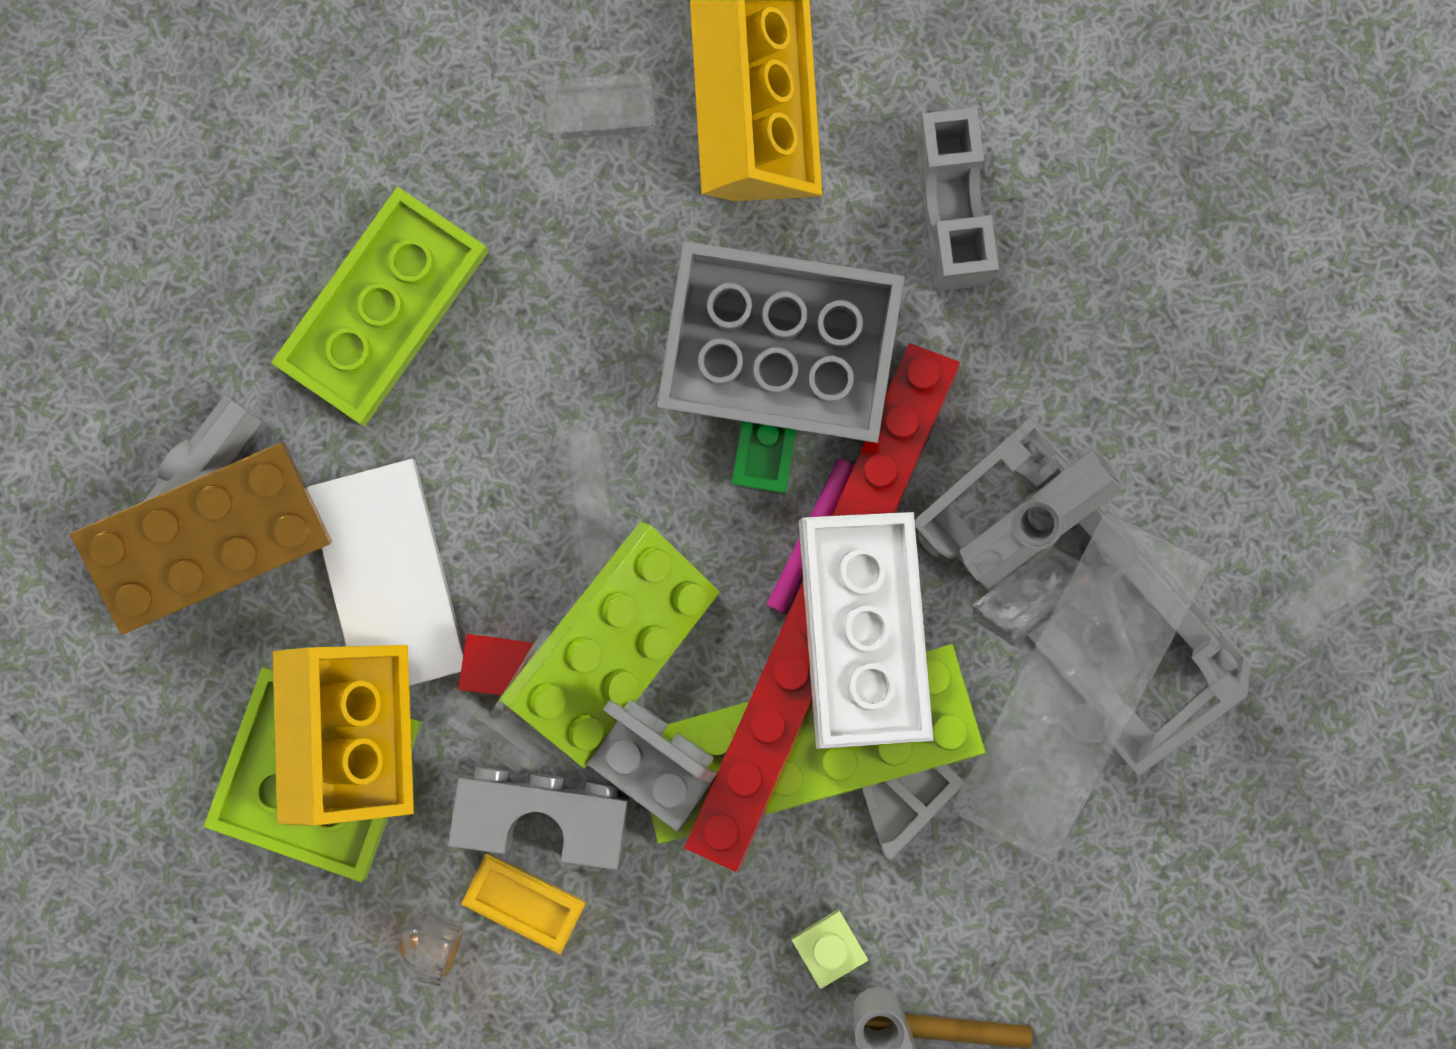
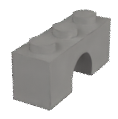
(949, 171)
(491, 805)

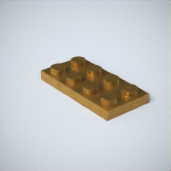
(201, 538)

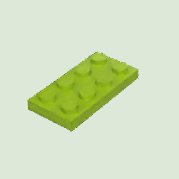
(380, 306)
(610, 643)

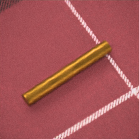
(962, 1030)

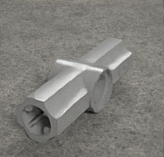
(217, 443)
(1066, 497)

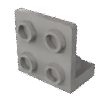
(652, 769)

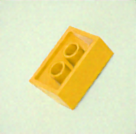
(342, 734)

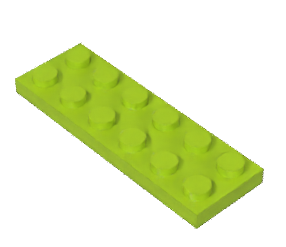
(829, 772)

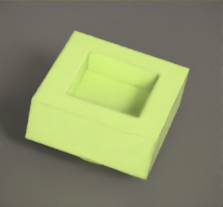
(829, 949)

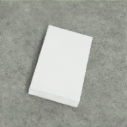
(389, 568)
(865, 630)

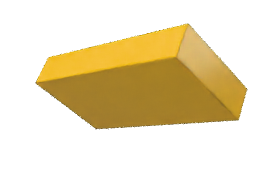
(523, 903)

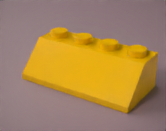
(756, 99)

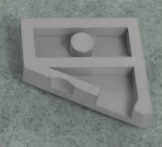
(907, 804)

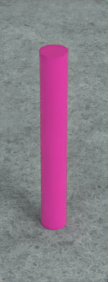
(792, 573)

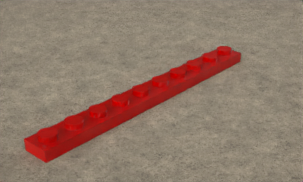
(784, 688)

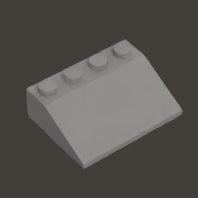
(780, 341)

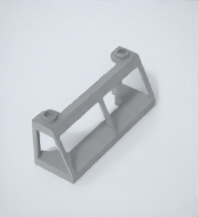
(1213, 651)

